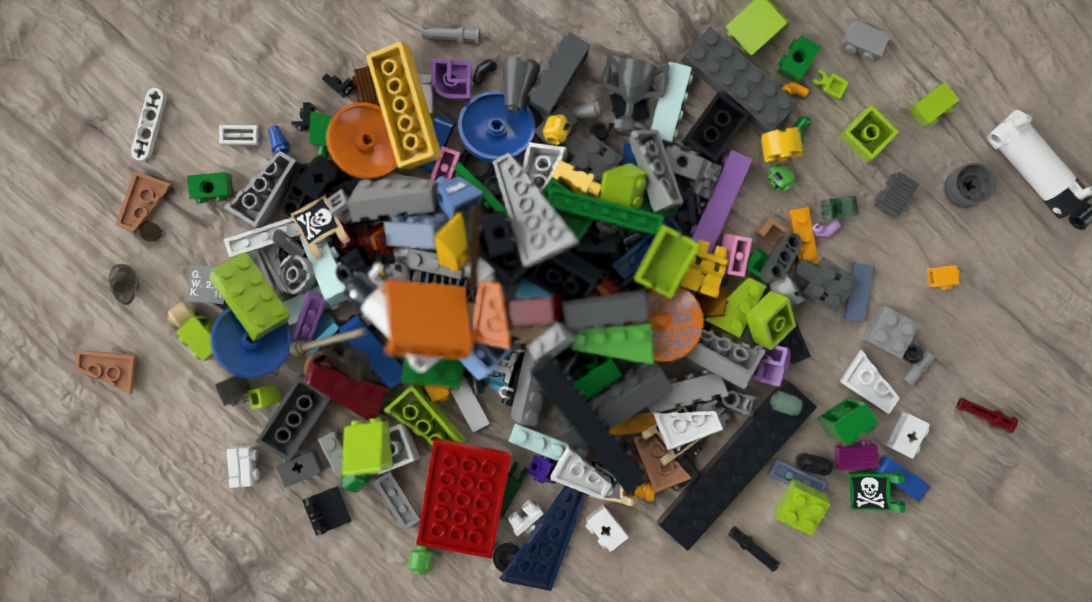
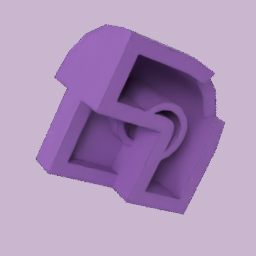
(451, 78)
(772, 365)

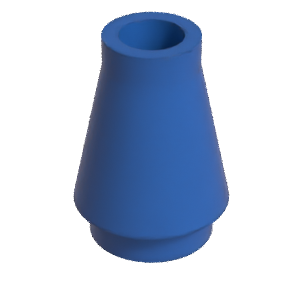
(278, 140)

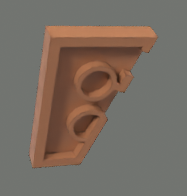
(140, 200)
(111, 368)

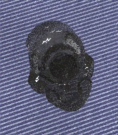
(123, 283)

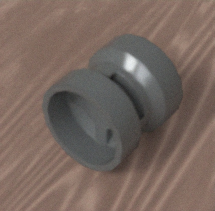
(493, 184)

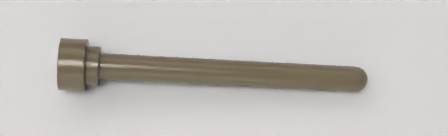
(300, 348)

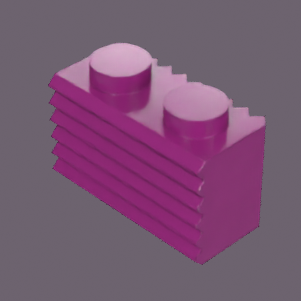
(856, 456)

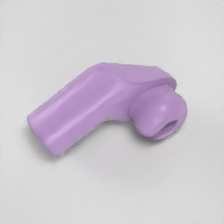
(826, 231)

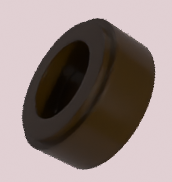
(150, 231)

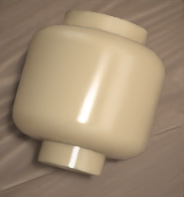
(181, 314)

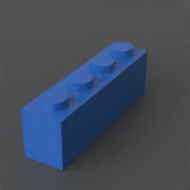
(386, 366)

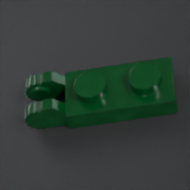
(512, 487)

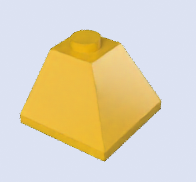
(452, 245)

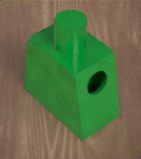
(318, 130)

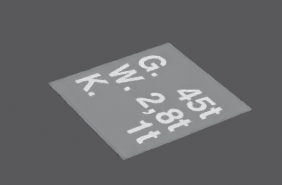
(200, 286)

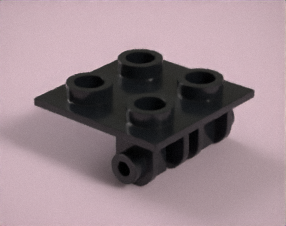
(326, 510)

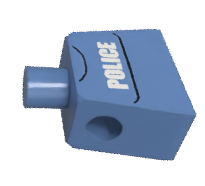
(457, 196)

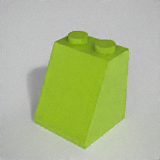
(757, 25)
(366, 447)

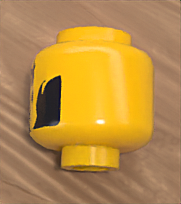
(556, 129)

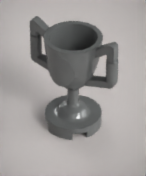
(633, 82)

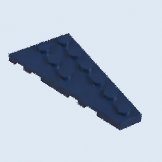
(544, 549)

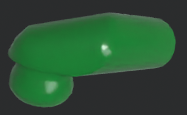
(802, 123)

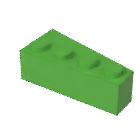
(624, 341)

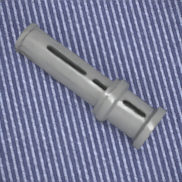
(461, 34)

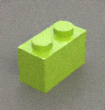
(934, 104)

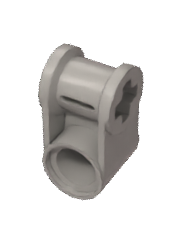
(741, 402)

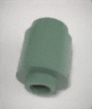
(786, 403)

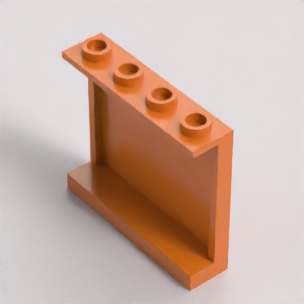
(427, 320)

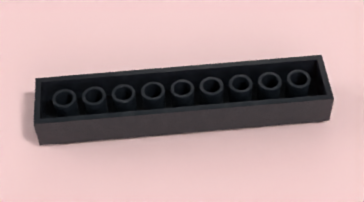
(732, 468)

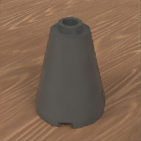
(518, 81)

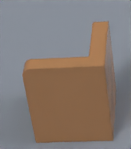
(770, 231)

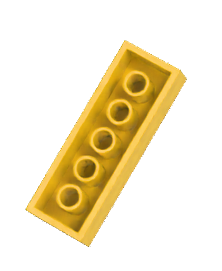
(404, 106)

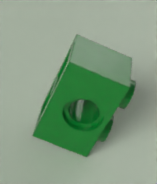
(806, 51)
(199, 183)

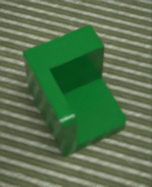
(756, 261)

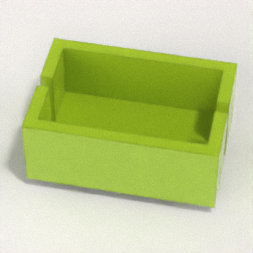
(666, 261)

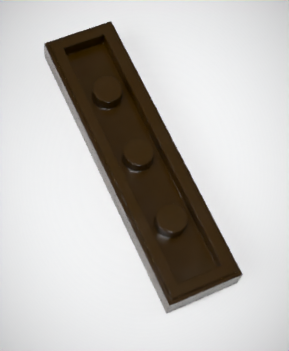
(474, 247)

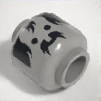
(398, 272)

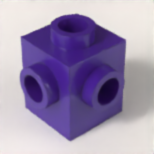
(541, 469)

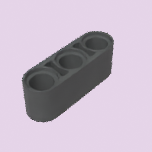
(781, 258)

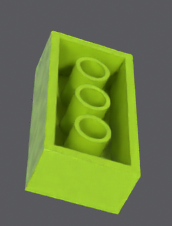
(249, 296)

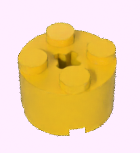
(781, 144)

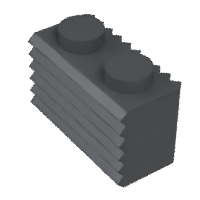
(896, 194)

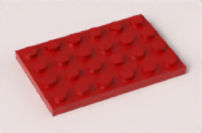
(463, 497)

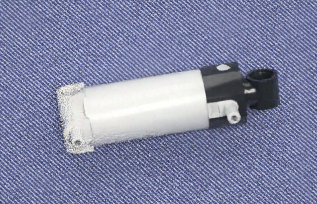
(1043, 169)
(366, 294)

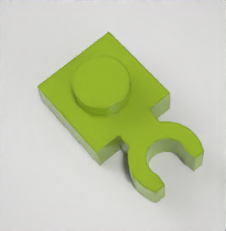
(833, 85)

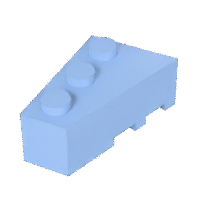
(484, 358)

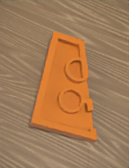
(490, 316)

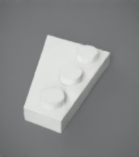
(868, 383)
(684, 428)
(580, 474)

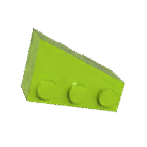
(741, 300)

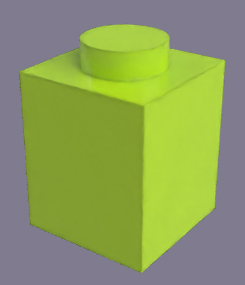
(264, 396)

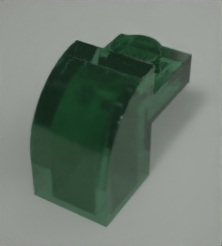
(839, 207)

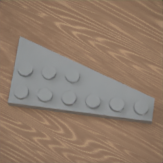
(534, 221)

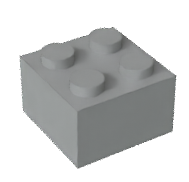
(890, 332)

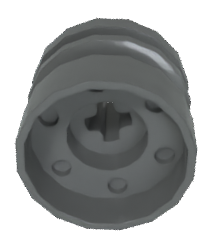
(979, 181)

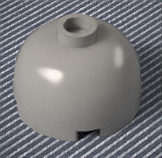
(296, 275)
(789, 288)

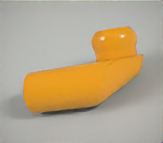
(795, 88)

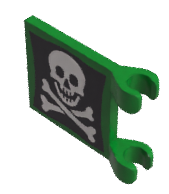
(872, 491)

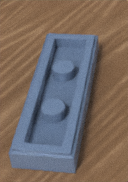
(857, 301)
(785, 472)

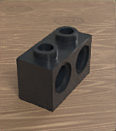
(572, 362)

